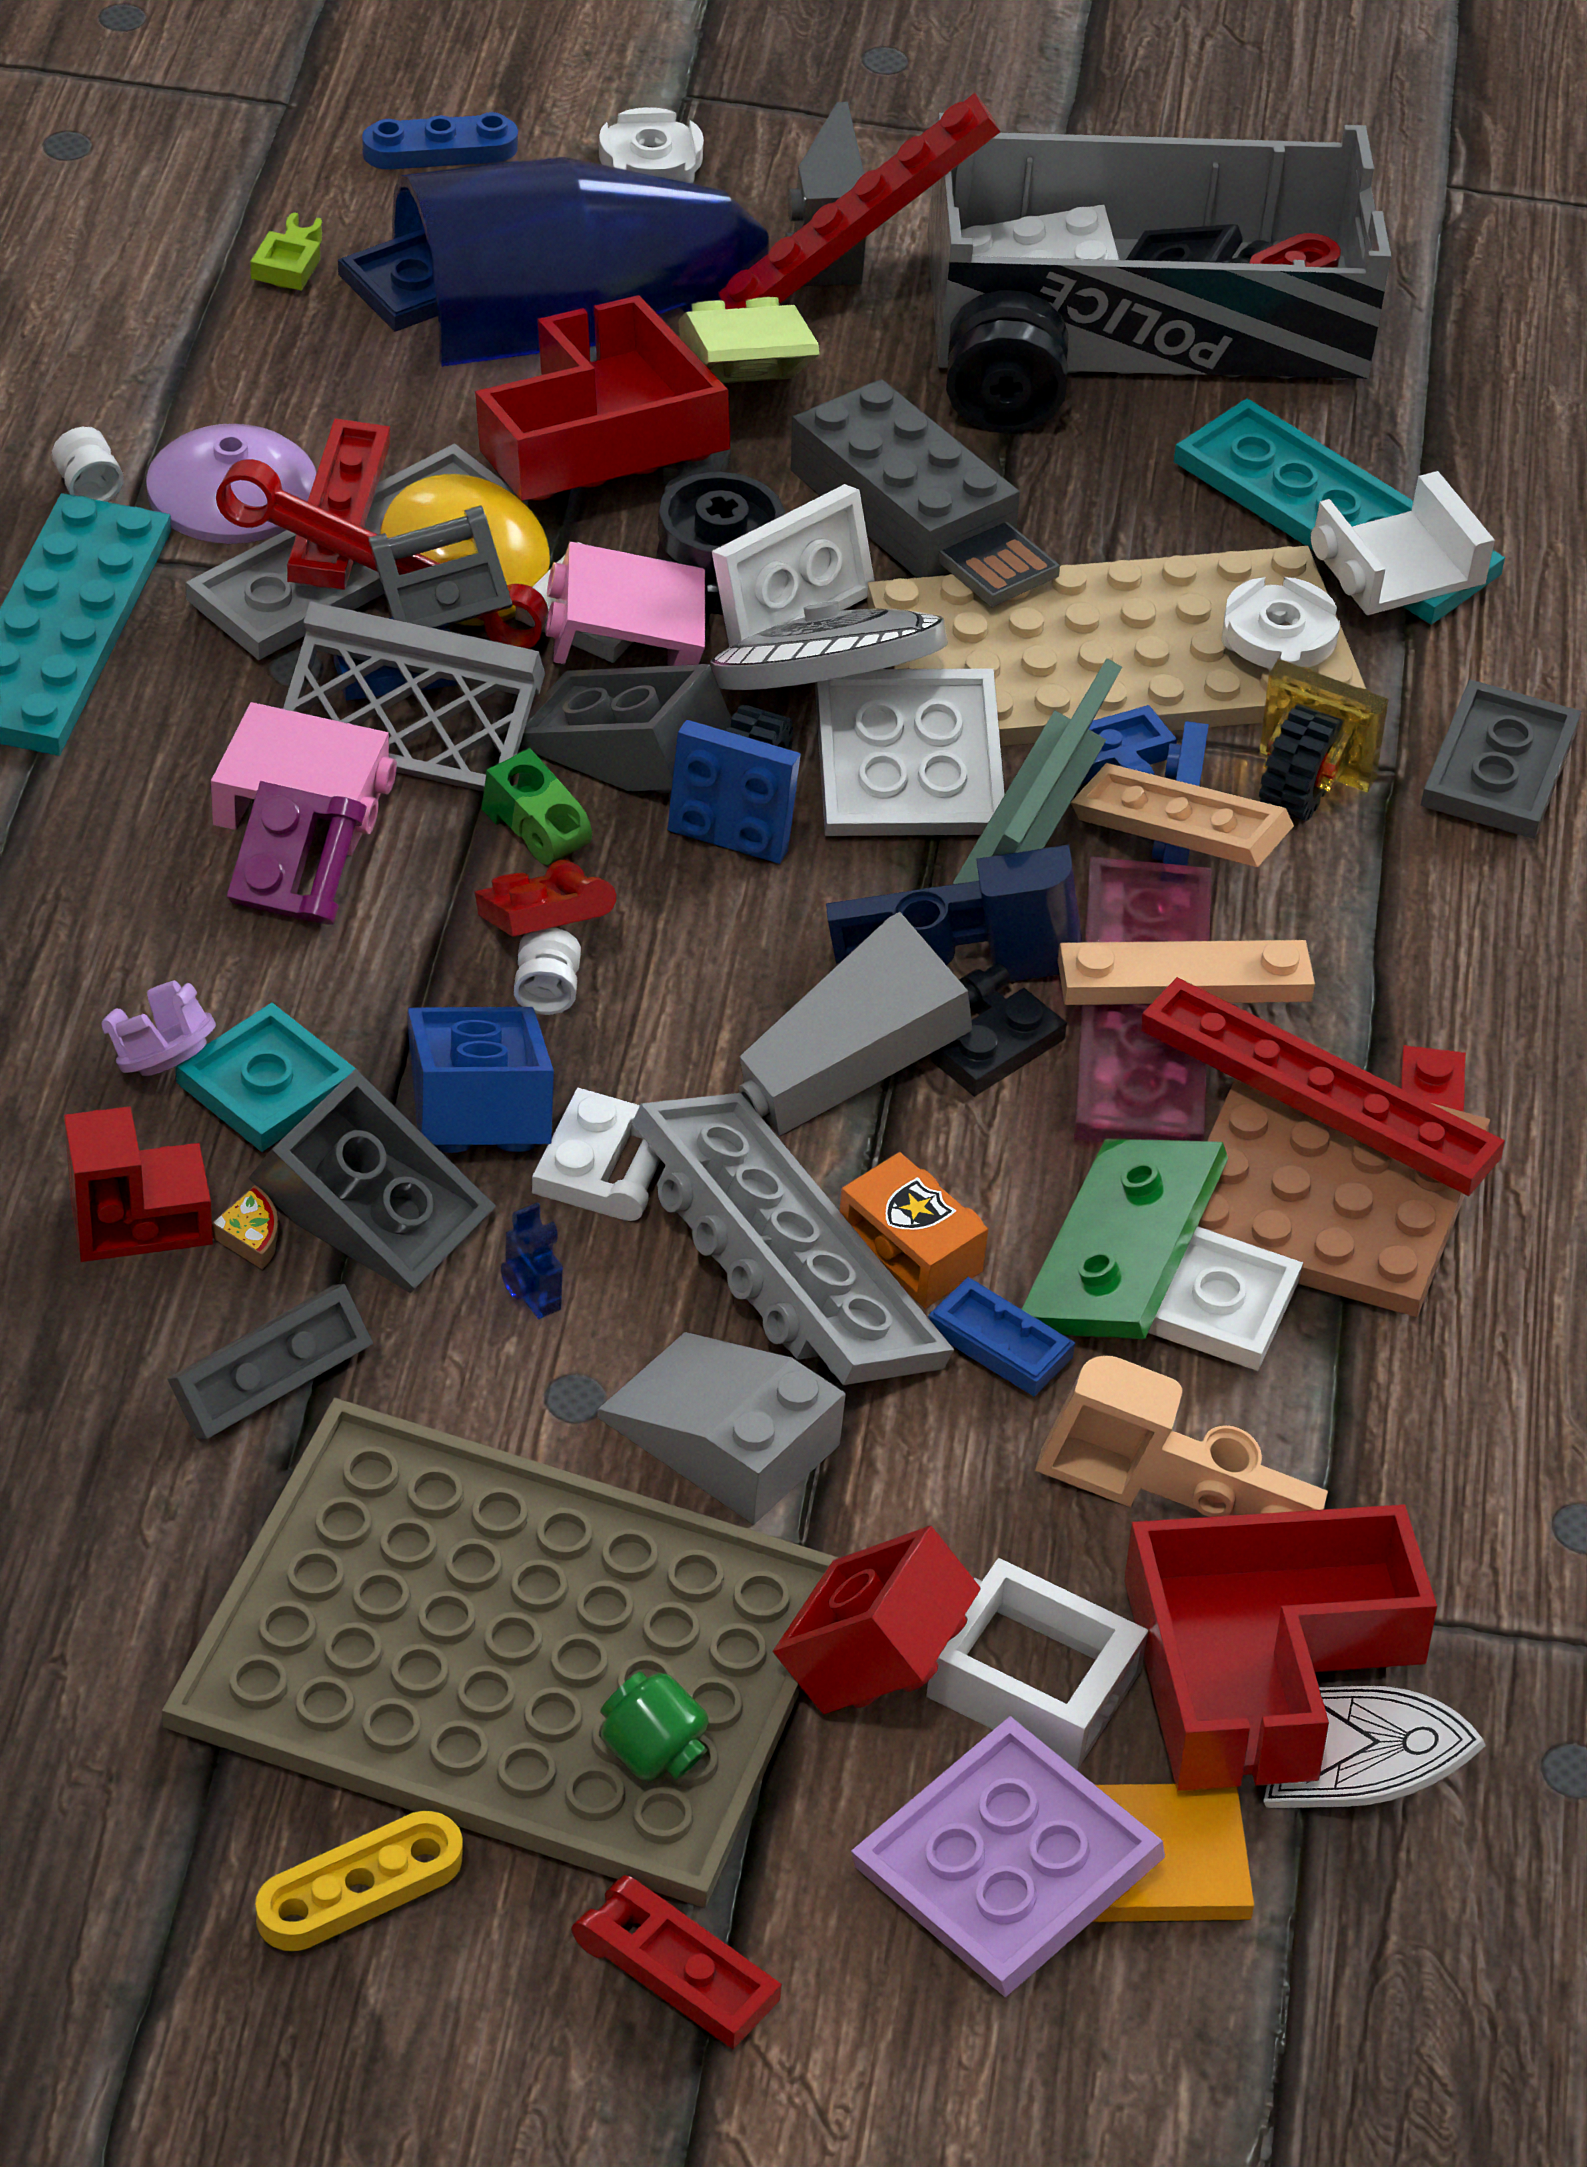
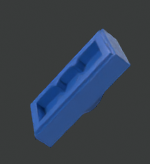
(1002, 1336)

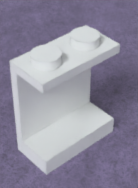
(1406, 555)

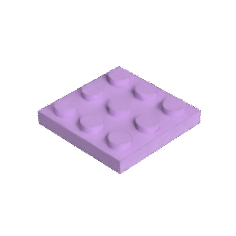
(1008, 1855)

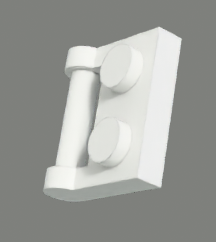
(585, 1153)

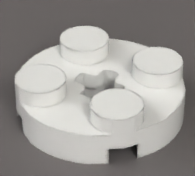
(675, 149)
(1254, 620)

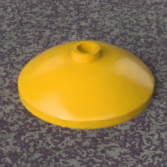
(513, 526)

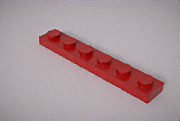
(866, 206)
(1323, 1086)

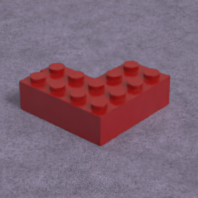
(604, 418)
(1251, 1613)

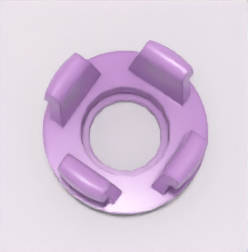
(179, 1034)

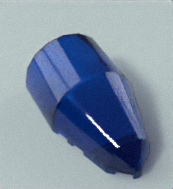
(564, 238)

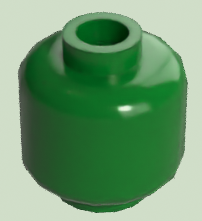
(654, 1726)

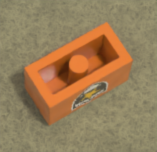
(915, 1228)

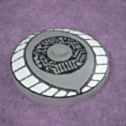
(828, 647)

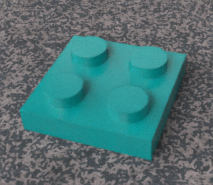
(263, 1075)

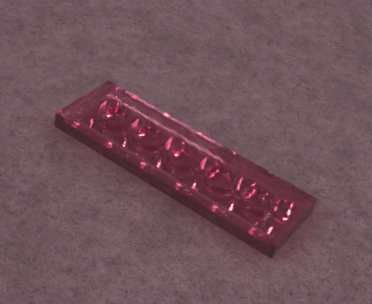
(1125, 1077)

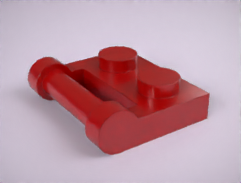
(544, 902)

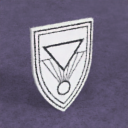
(1381, 1748)

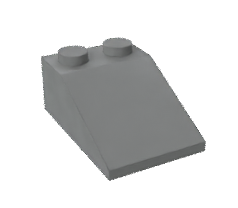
(730, 1419)

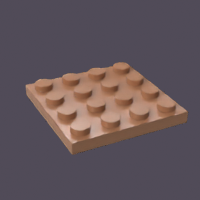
(1330, 1202)

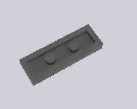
(270, 1361)

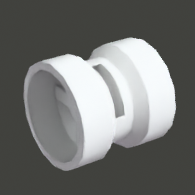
(87, 464)
(547, 971)

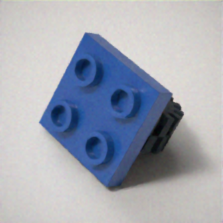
(736, 783)

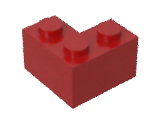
(132, 1197)

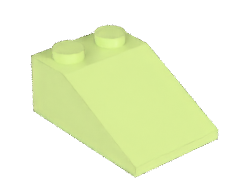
(750, 341)

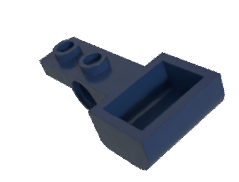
(1018, 906)

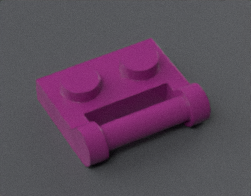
(278, 847)

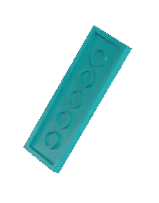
(1288, 473)
(70, 614)

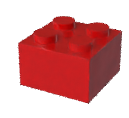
(878, 1621)

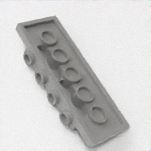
(785, 1242)

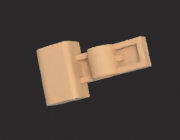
(1121, 1439)

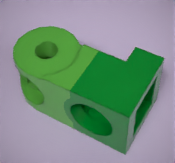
(536, 807)

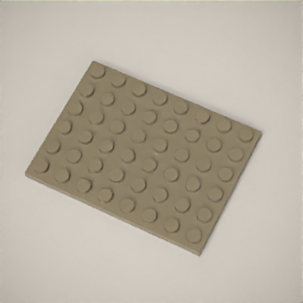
(460, 1619)

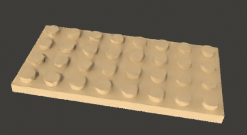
(1144, 614)

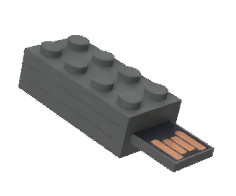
(920, 492)

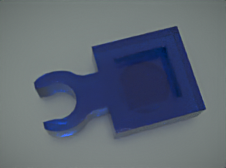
(529, 1263)

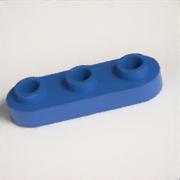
(440, 141)

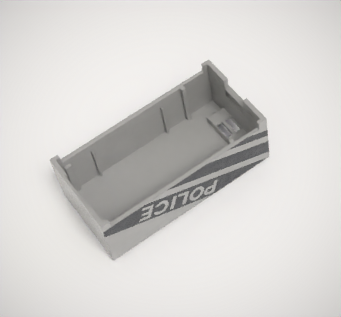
(1169, 312)

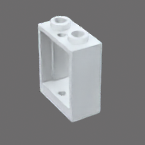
(1065, 1617)

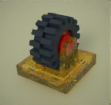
(1317, 736)

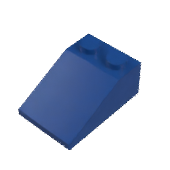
(480, 1077)

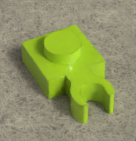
(289, 257)

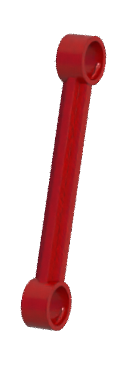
(352, 541)

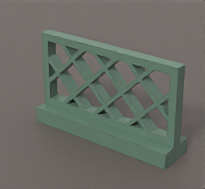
(1045, 780)

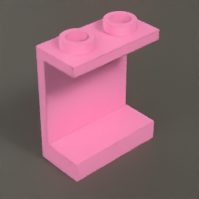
(627, 600)
(305, 756)

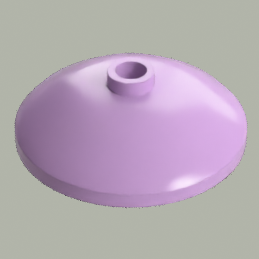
(191, 468)

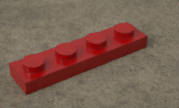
(345, 488)

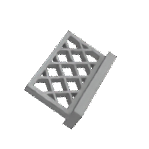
(435, 656)

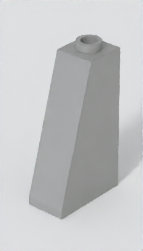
(856, 1027)

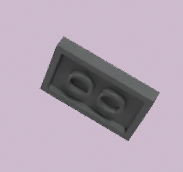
(1501, 758)

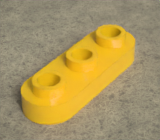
(378, 1860)

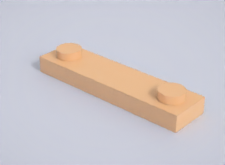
(1182, 814)
(1227, 969)

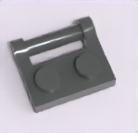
(448, 590)

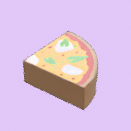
(249, 1227)

